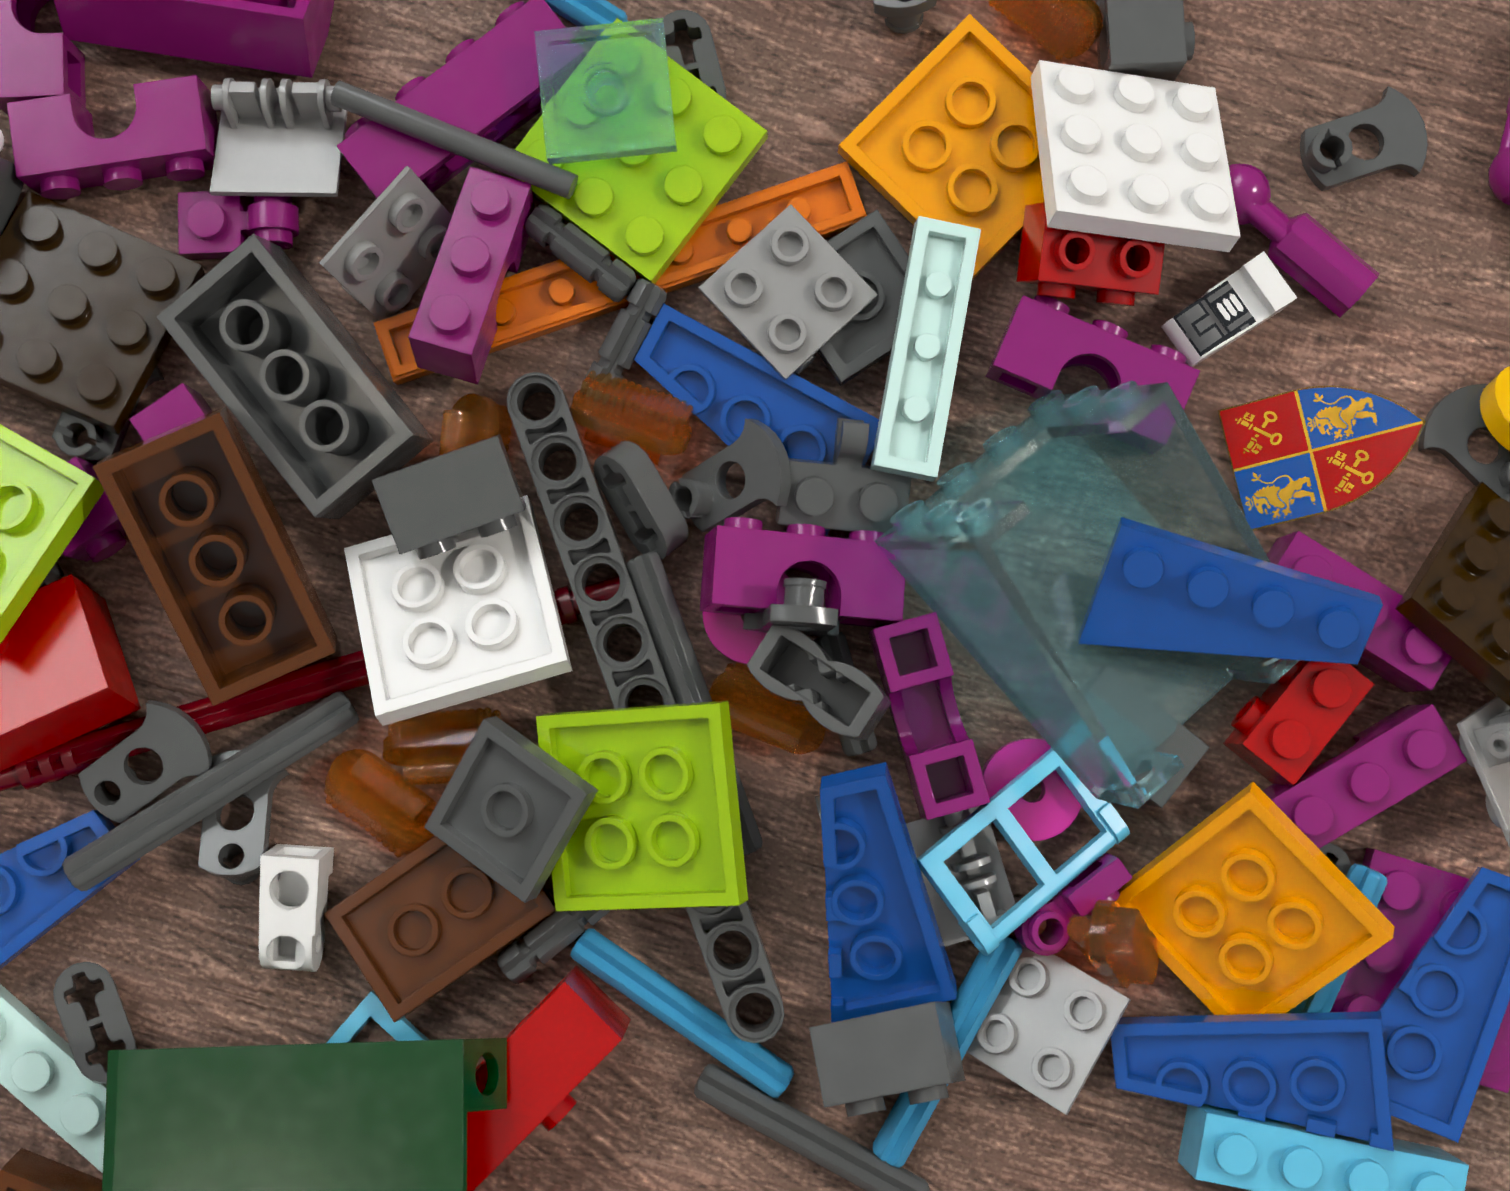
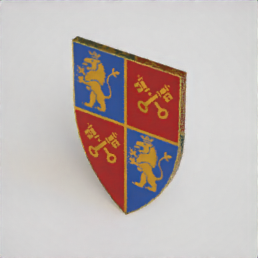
(1314, 450)

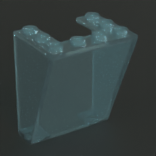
(1017, 554)

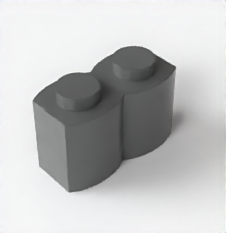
(830, 690)

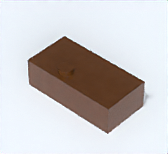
(217, 555)

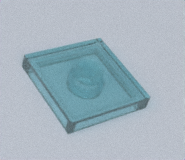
(605, 91)

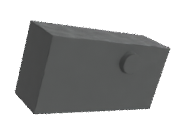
(294, 378)

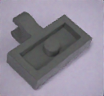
(844, 491)

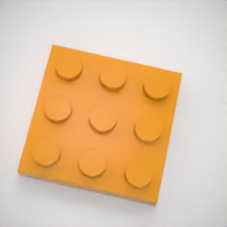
(956, 140)
(1253, 910)

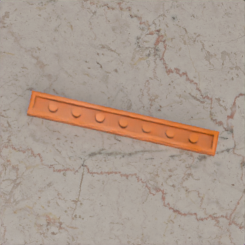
(558, 297)

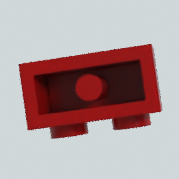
(1086, 261)
(1296, 718)

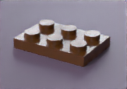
(429, 924)

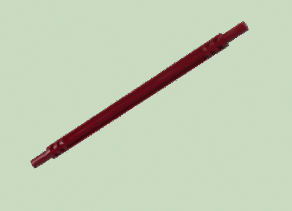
(274, 696)

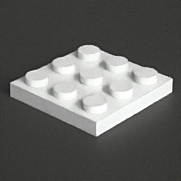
(1133, 157)
(455, 620)

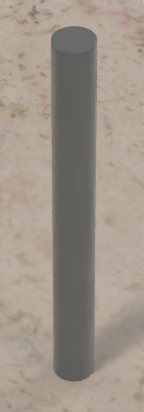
(454, 139)

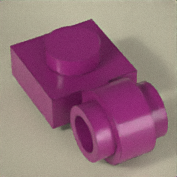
(218, 224)
(1079, 897)

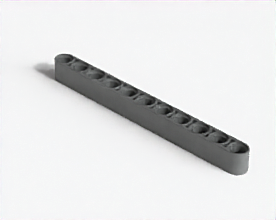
(601, 618)

